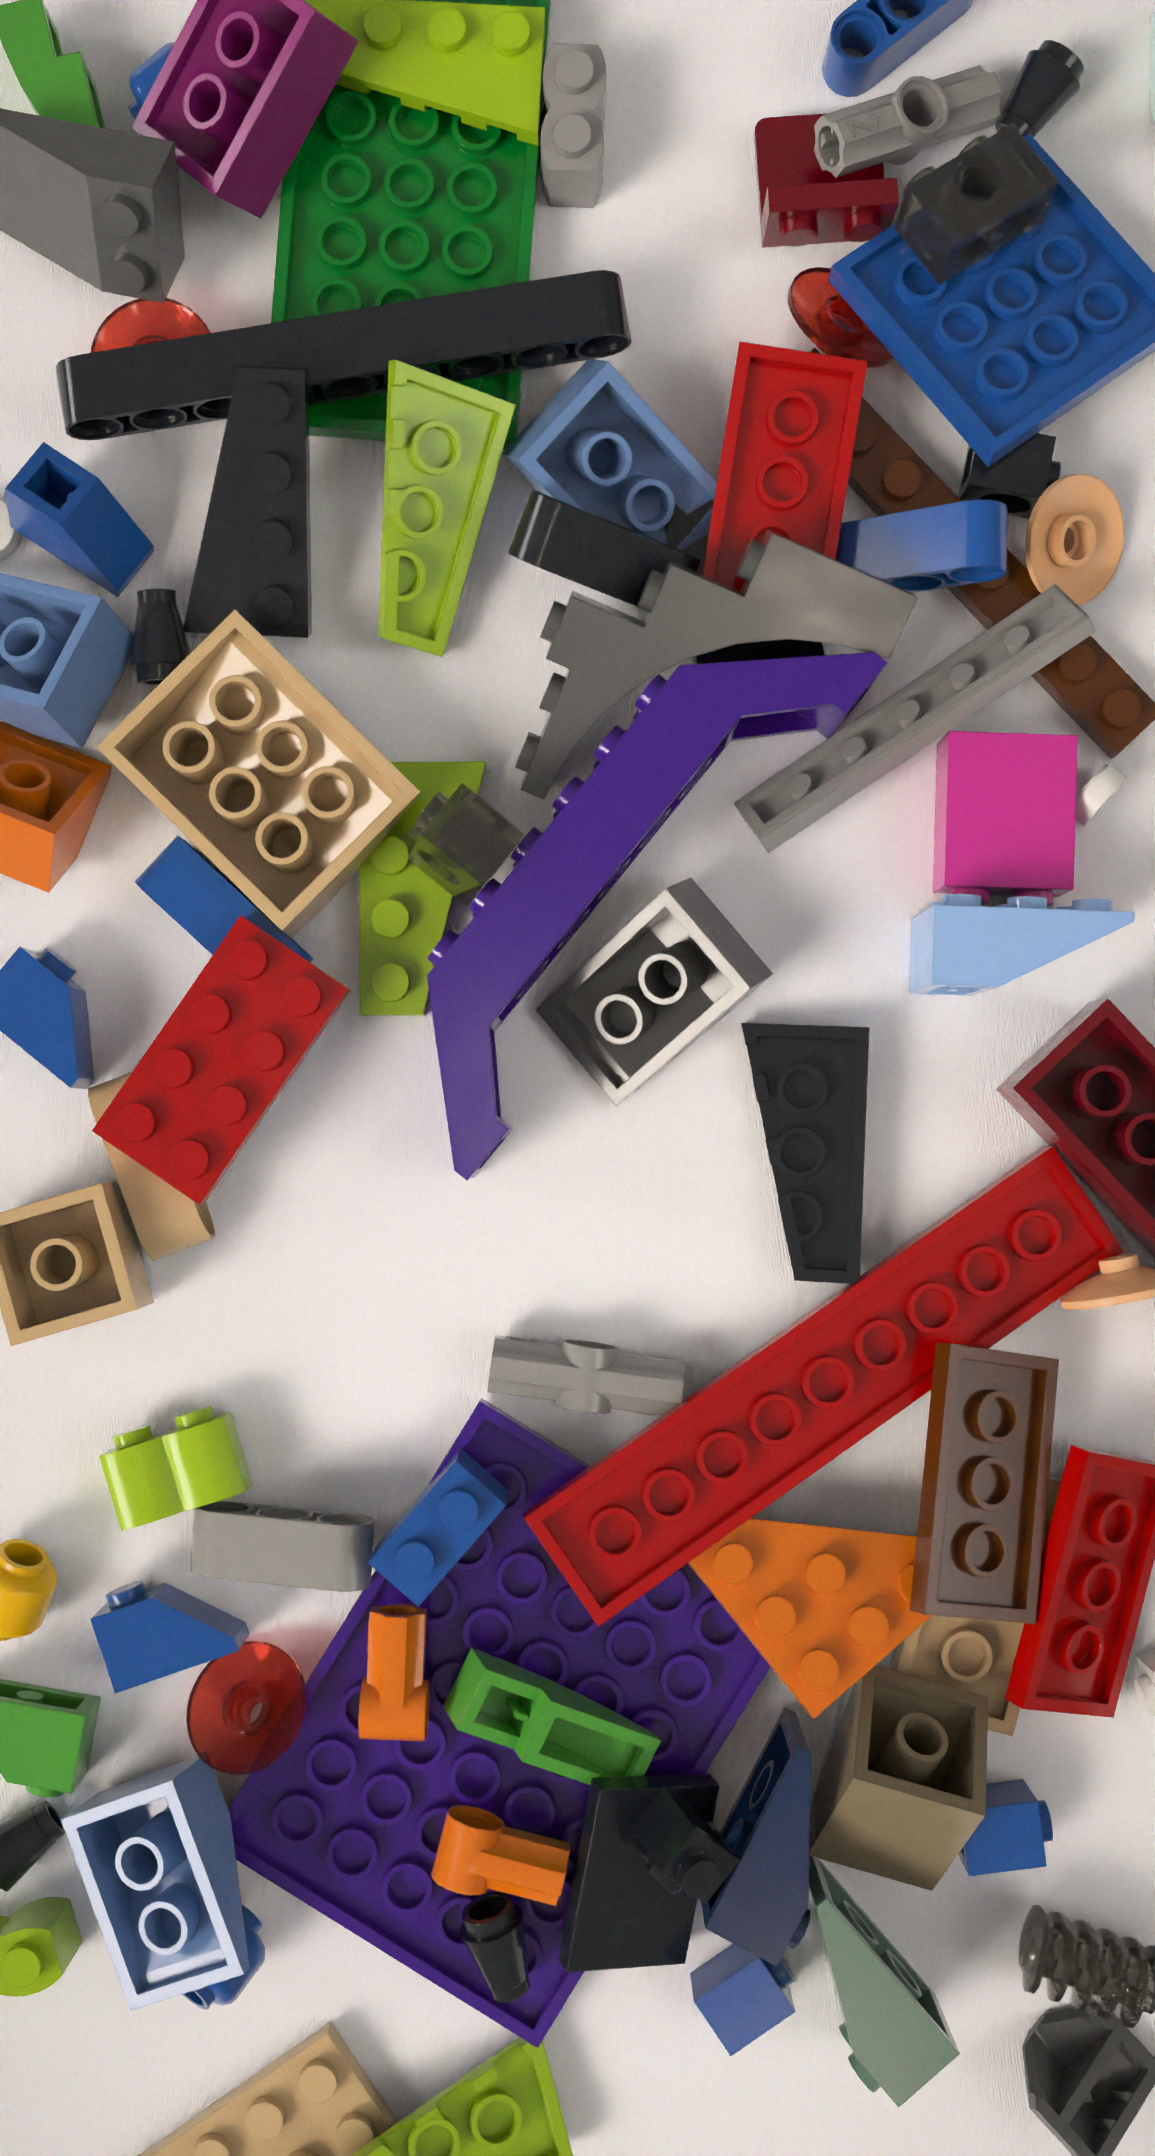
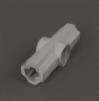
(907, 120)
(585, 1376)

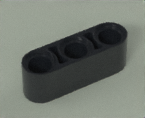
(591, 548)

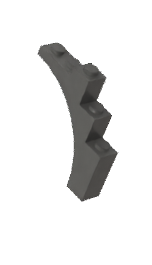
(784, 596)

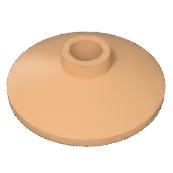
(1075, 537)
(1120, 1282)

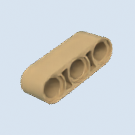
(160, 1213)

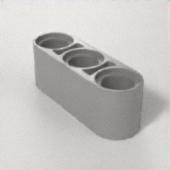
(282, 1546)

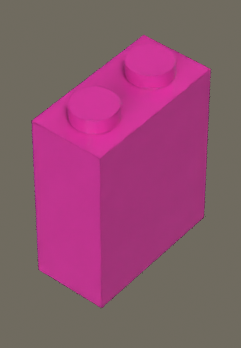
(1005, 814)

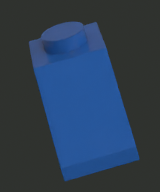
(47, 1014)
(161, 1633)

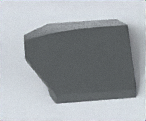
(1086, 2078)

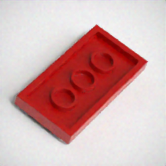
(783, 453)
(221, 1060)
(1089, 1586)

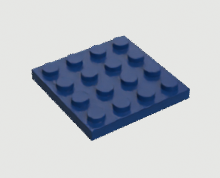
(1017, 331)

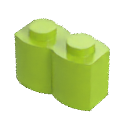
(175, 1469)
(37, 1945)

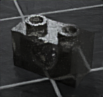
(975, 203)
(462, 842)

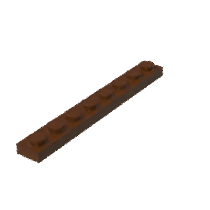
(1083, 679)

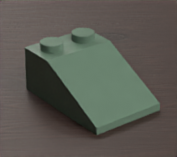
(885, 2004)

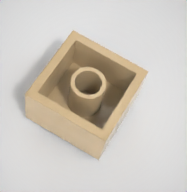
(69, 1263)

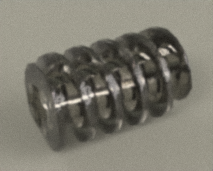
(1088, 1963)

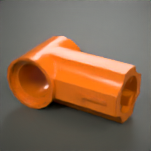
(395, 1692)
(484, 1854)

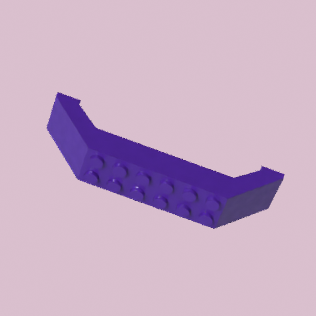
(592, 843)

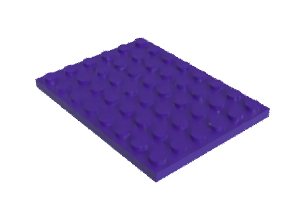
(362, 1818)

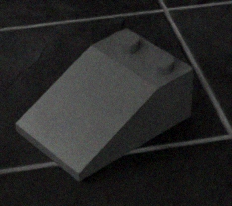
(93, 202)
(653, 990)

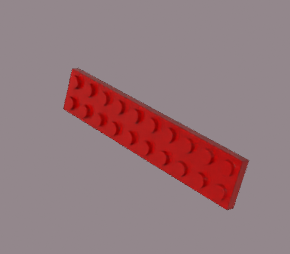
(819, 1385)

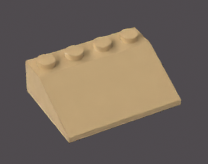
(261, 773)

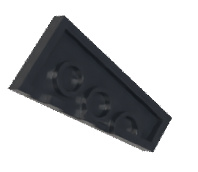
(259, 511)
(814, 1124)

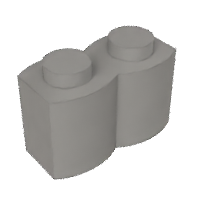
(573, 125)

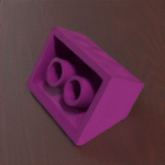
(244, 93)

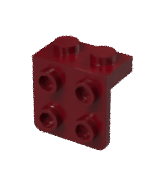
(810, 205)

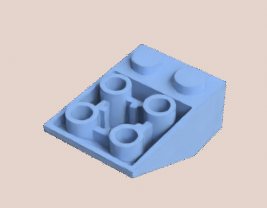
(976, 948)

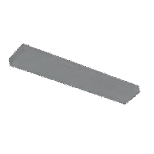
(914, 717)

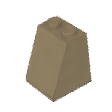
(902, 1778)

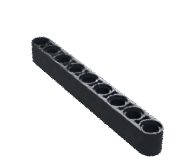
(347, 352)

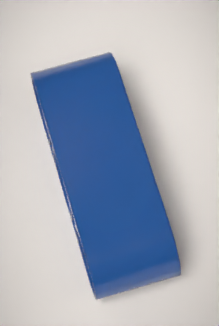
(883, 39)
(930, 545)
(203, 897)

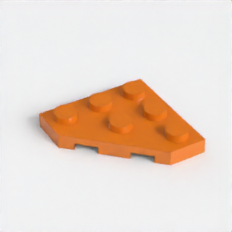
(815, 1600)

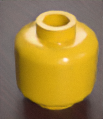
(25, 1587)

